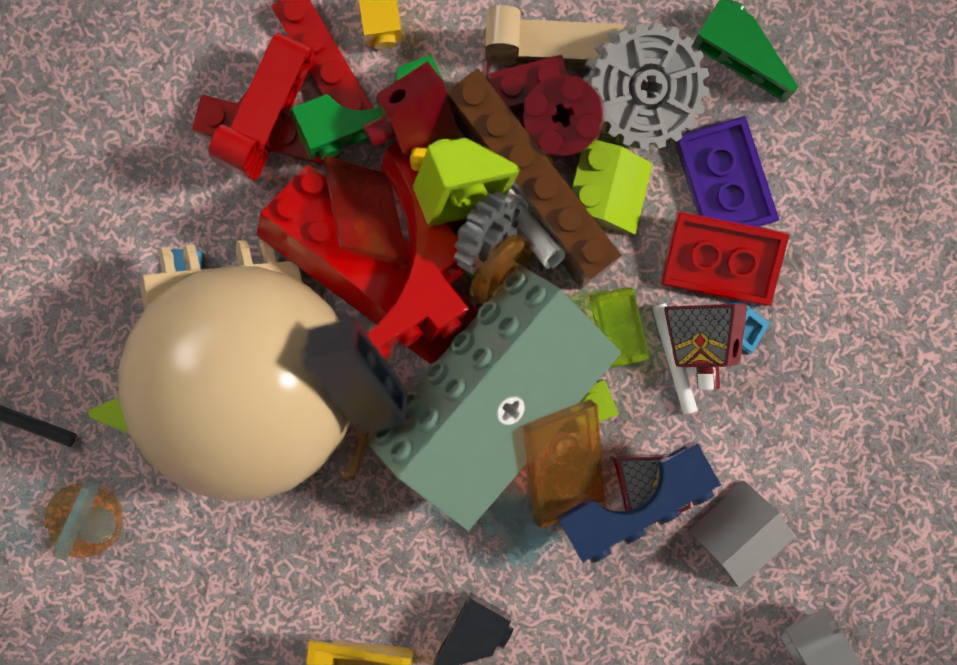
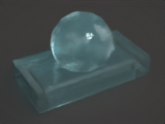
(90, 523)

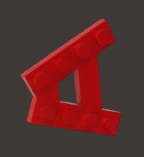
(327, 69)

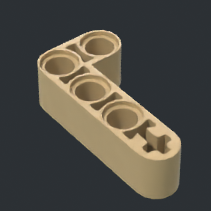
(521, 41)

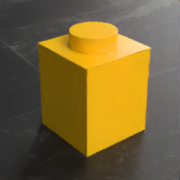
(381, 23)

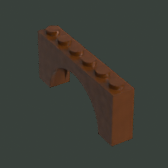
(491, 124)

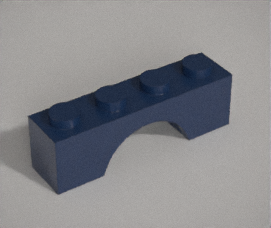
(682, 479)

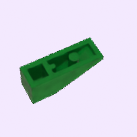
(740, 45)

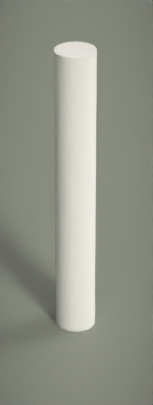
(678, 373)

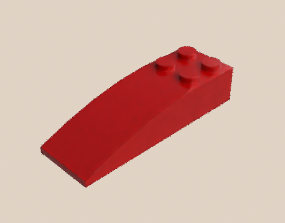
(304, 231)

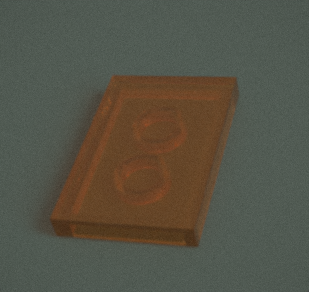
(564, 461)

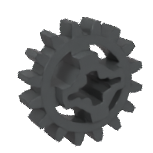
(485, 230)

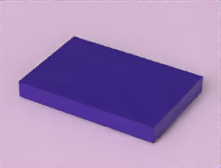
(726, 174)

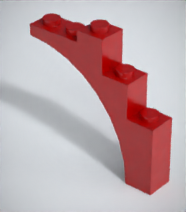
(428, 300)

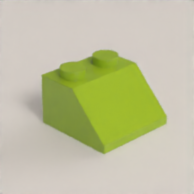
(458, 177)
(612, 185)

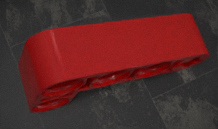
(264, 108)

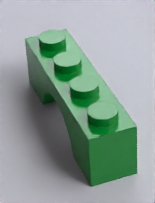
(328, 126)

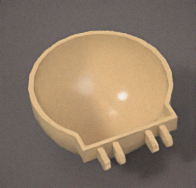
(221, 379)

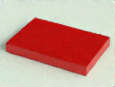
(724, 258)

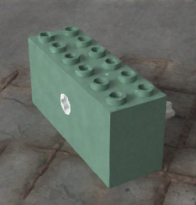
(509, 367)

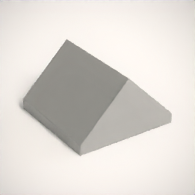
(742, 533)

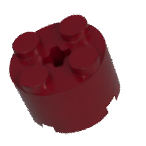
(544, 105)

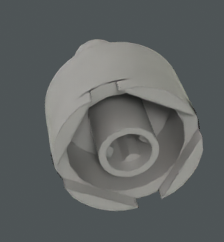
(818, 641)

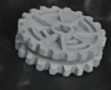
(675, 80)

